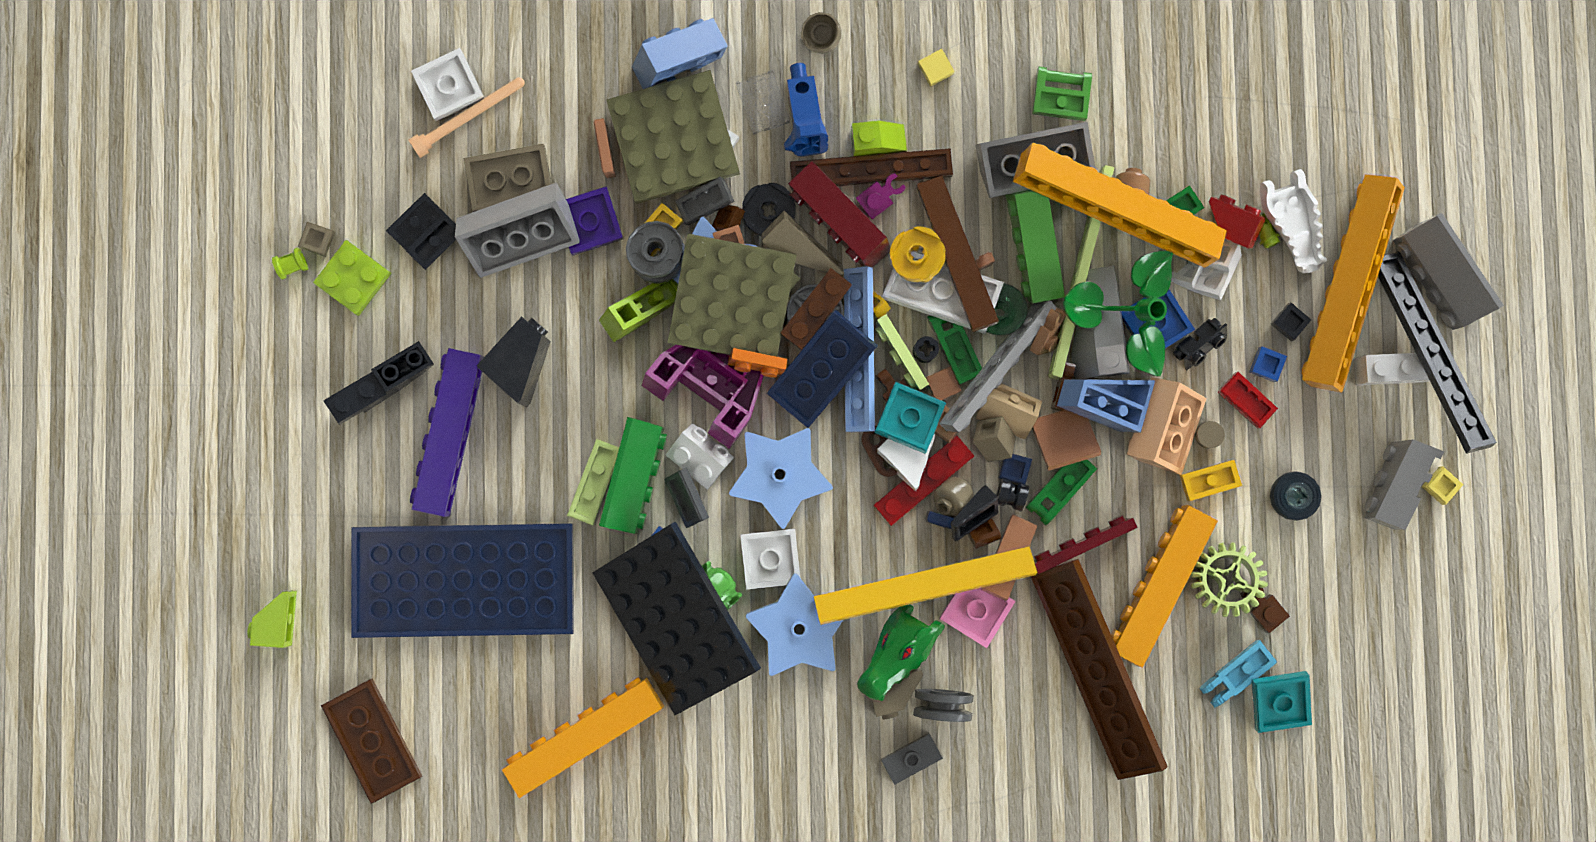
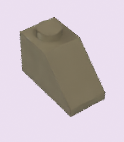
(897, 696)

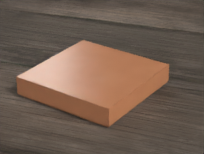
(1065, 439)

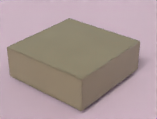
(316, 239)

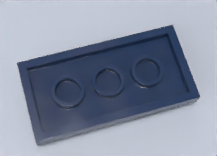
(822, 369)

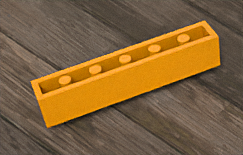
(1162, 584)
(583, 737)

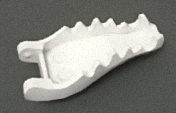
(1295, 217)

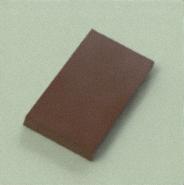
(371, 741)

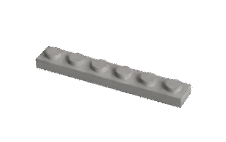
(997, 366)

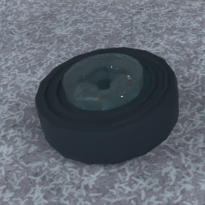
(1284, 496)

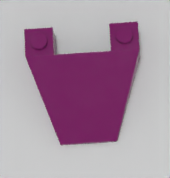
(711, 379)

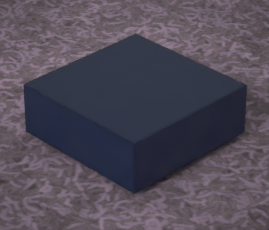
(1015, 469)
(938, 519)

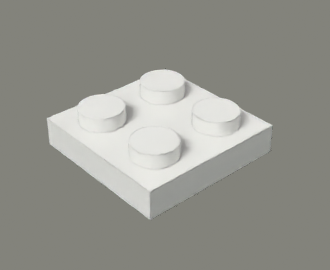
(447, 84)
(769, 558)

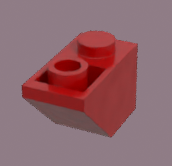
(1240, 223)

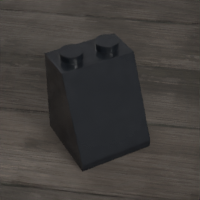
(518, 360)

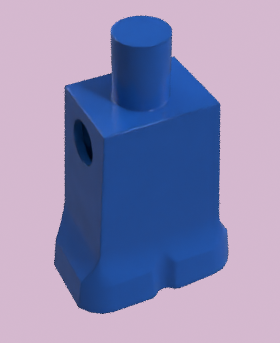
(808, 131)

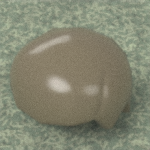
(821, 33)

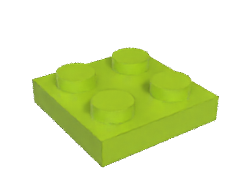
(352, 277)

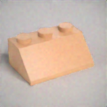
(1168, 426)

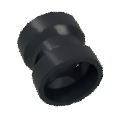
(1012, 494)

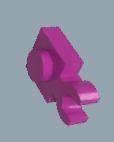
(876, 198)

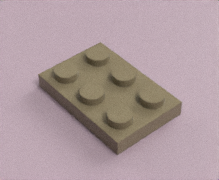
(506, 175)

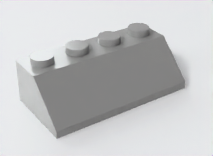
(1000, 157)
(517, 230)
(1447, 272)

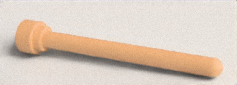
(424, 142)

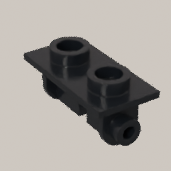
(1210, 337)

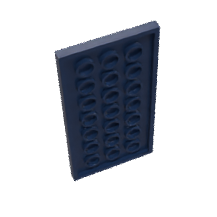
(462, 580)

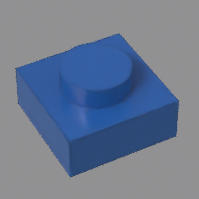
(1268, 364)

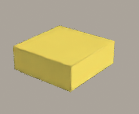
(936, 67)
(1442, 485)

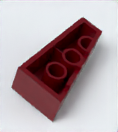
(840, 216)

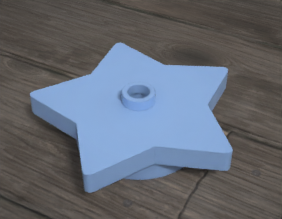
(800, 480)
(777, 626)

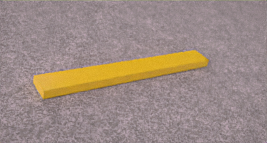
(925, 585)

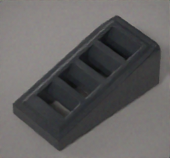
(976, 512)

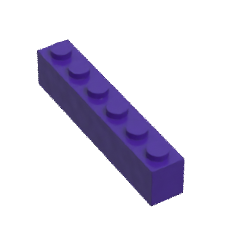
(447, 433)

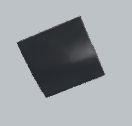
(424, 231)

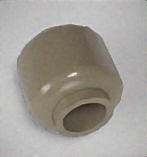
(952, 496)

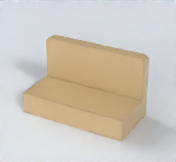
(1015, 407)

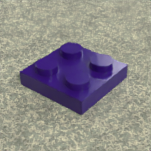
(594, 220)

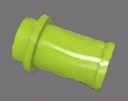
(1268, 235)

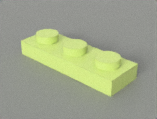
(900, 353)

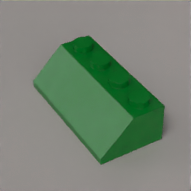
(632, 476)

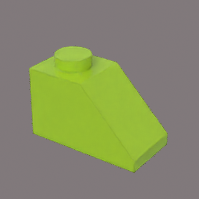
(877, 138)
(274, 623)

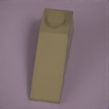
(789, 237)

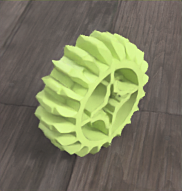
(1241, 584)

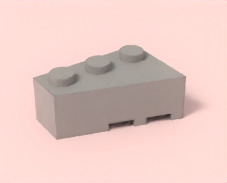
(1399, 483)

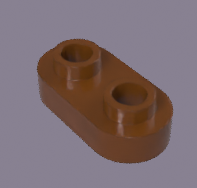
(875, 458)

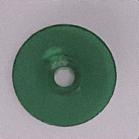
(1014, 309)

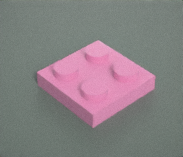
(977, 614)

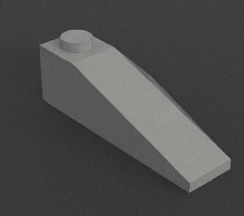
(1102, 349)

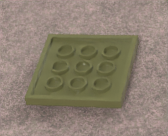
(672, 136)
(731, 296)

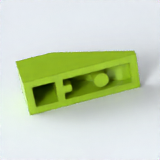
(638, 309)

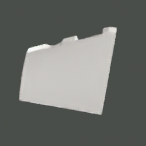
(1214, 278)
(905, 460)

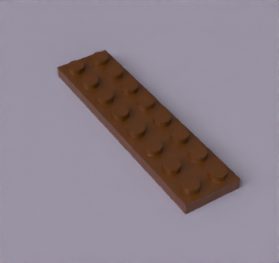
(1099, 671)

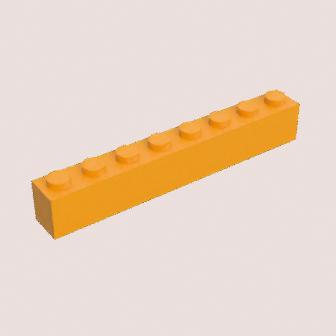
(1119, 205)
(1352, 282)

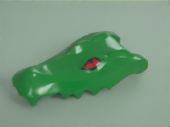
(900, 648)

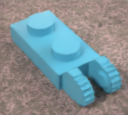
(1239, 672)

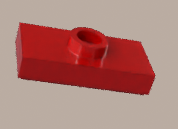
(1247, 400)

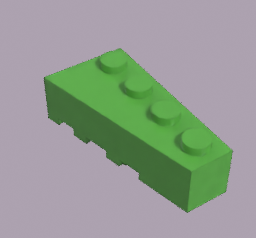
(1035, 246)

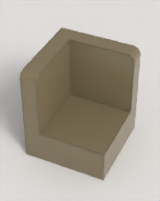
(994, 439)

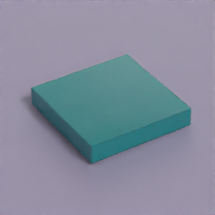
(910, 417)
(1282, 701)

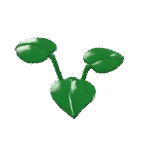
(1153, 275)

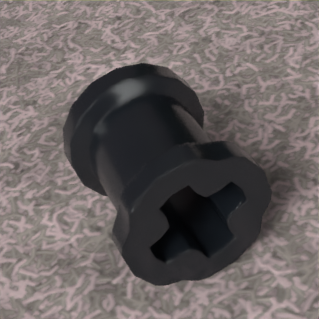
(931, 343)

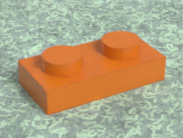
(746, 360)

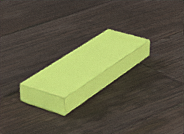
(594, 482)

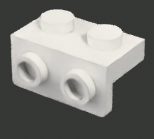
(699, 455)

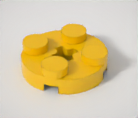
(912, 240)

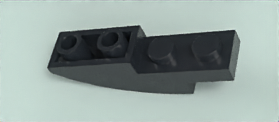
(379, 384)

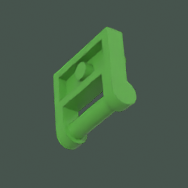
(1060, 101)

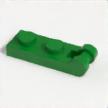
(956, 350)
(1060, 489)

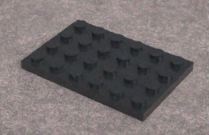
(676, 619)

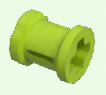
(289, 263)

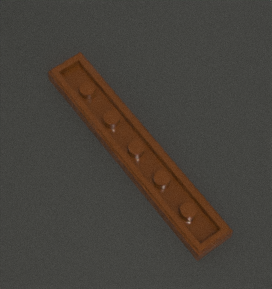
(877, 167)
(958, 254)

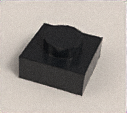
(1291, 321)

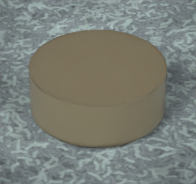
(1209, 434)

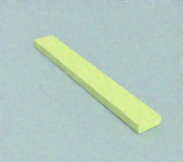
(1079, 275)

